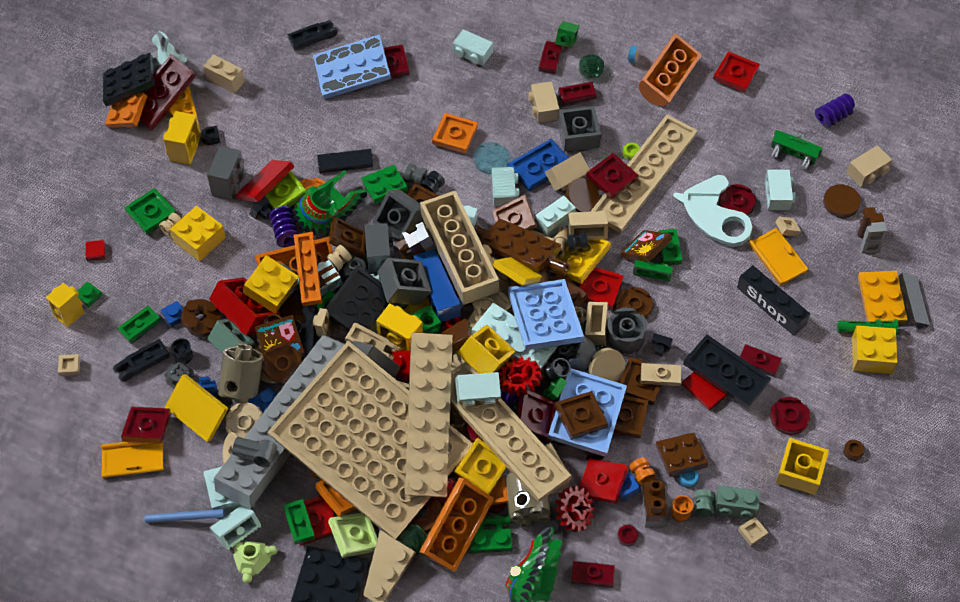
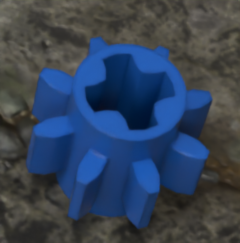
(208, 384)

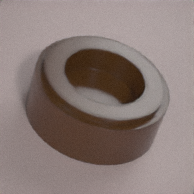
(854, 450)

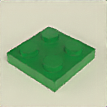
(381, 181)
(149, 211)

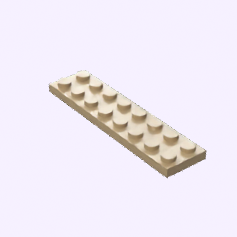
(652, 165)
(428, 415)
(511, 442)

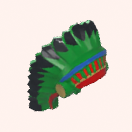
(322, 203)
(537, 573)

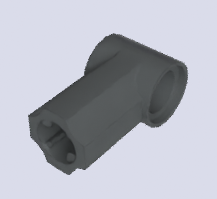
(260, 452)

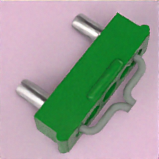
(797, 147)

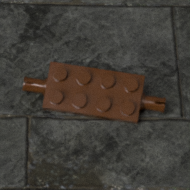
(522, 245)

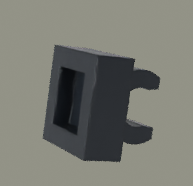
(261, 209)
(661, 343)

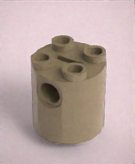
(240, 372)
(523, 506)

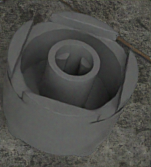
(626, 330)
(577, 354)

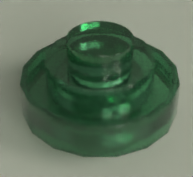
(591, 66)
(413, 537)

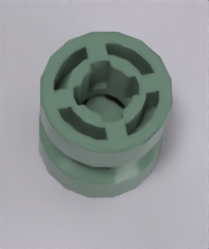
(704, 503)

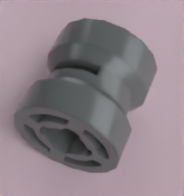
(415, 174)

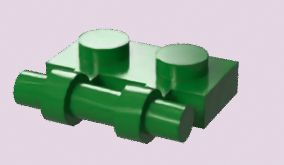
(492, 540)

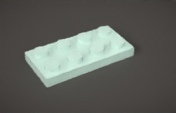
(506, 326)

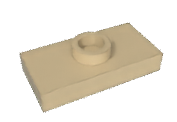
(661, 374)

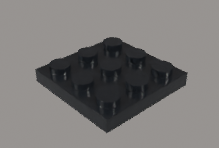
(128, 79)
(358, 301)
(329, 577)

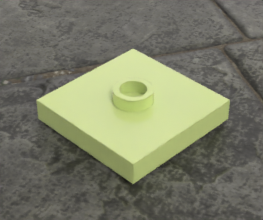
(353, 534)

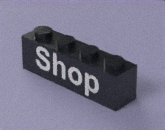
(773, 300)

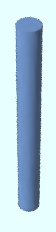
(179, 516)

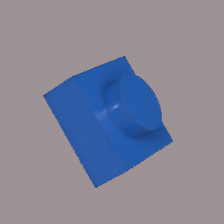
(172, 313)
(629, 487)

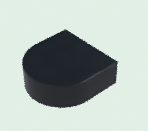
(210, 135)

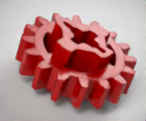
(520, 376)
(574, 509)

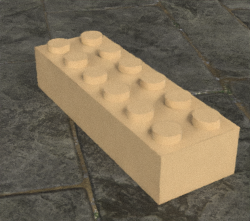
(459, 247)

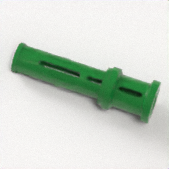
(849, 326)

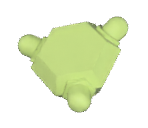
(252, 558)

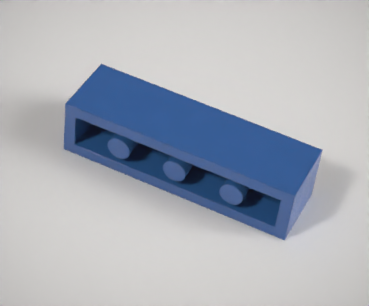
(443, 293)

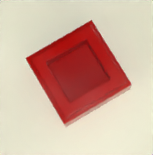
(95, 250)

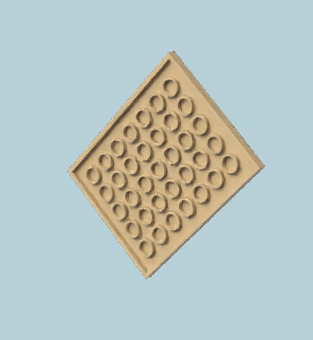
(354, 437)

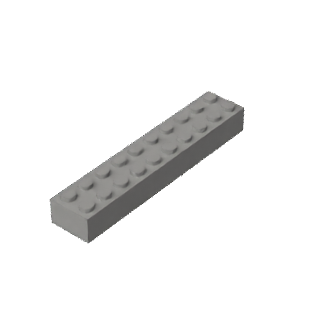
(240, 477)

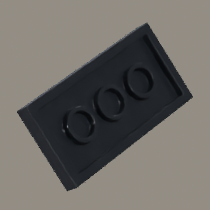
(727, 371)

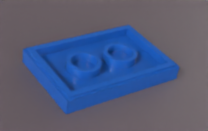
(533, 164)

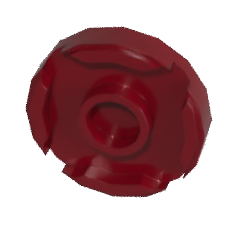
(738, 198)
(790, 416)

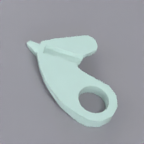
(702, 208)

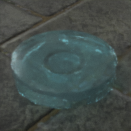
(490, 156)

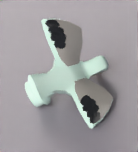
(164, 49)

